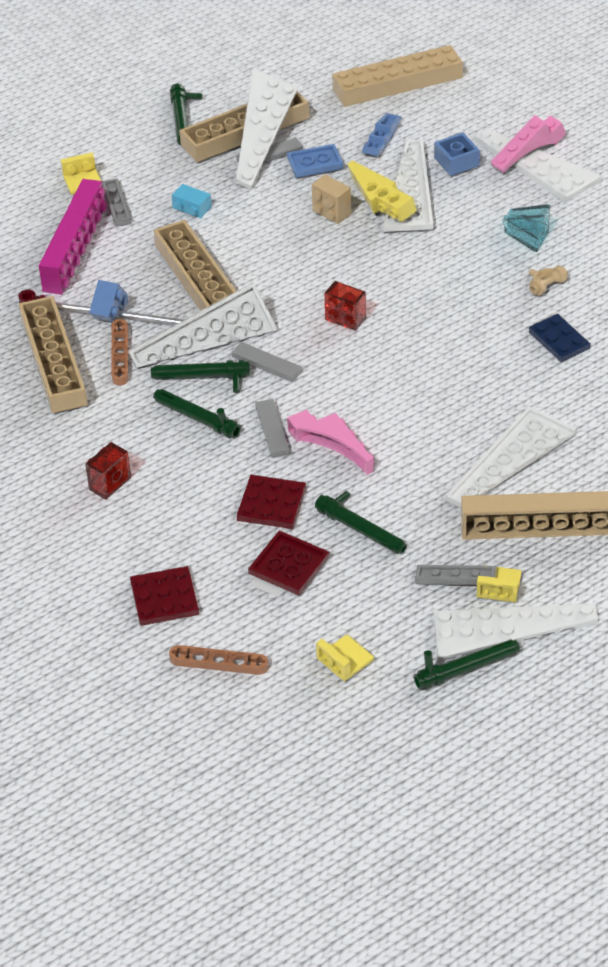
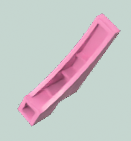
(531, 136)
(330, 433)

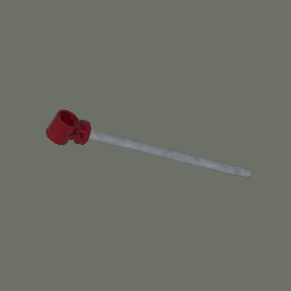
(29, 295)

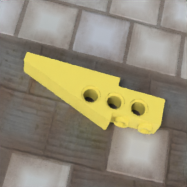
(381, 193)

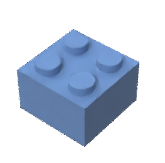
(456, 154)

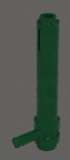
(178, 98)
(204, 370)
(219, 423)
(336, 511)
(437, 674)

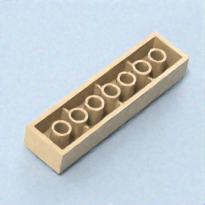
(397, 75)
(226, 130)
(192, 264)
(53, 354)
(534, 515)

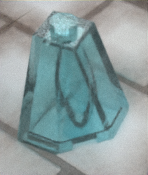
(528, 225)

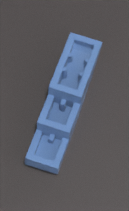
(382, 134)

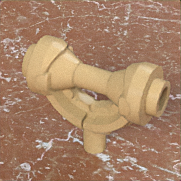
(545, 277)

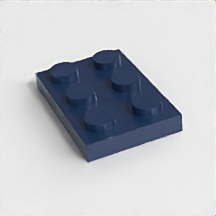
(559, 337)

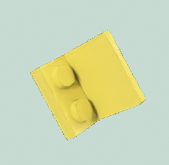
(78, 168)
(502, 588)
(343, 657)

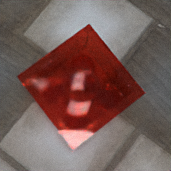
(345, 305)
(108, 470)

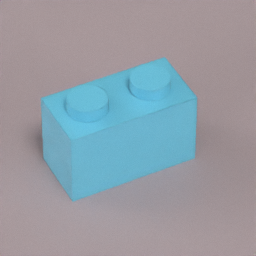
(191, 201)

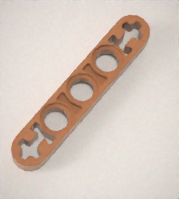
(119, 357)
(226, 665)

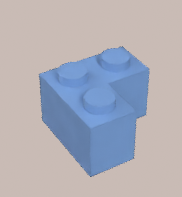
(108, 300)

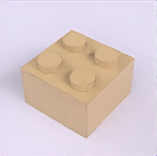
(331, 199)

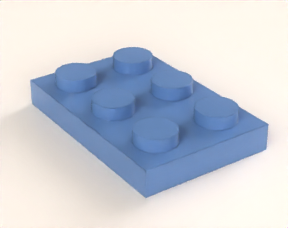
(315, 160)

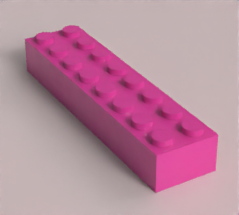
(72, 236)

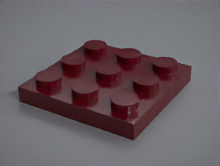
(271, 501)
(289, 562)
(164, 595)

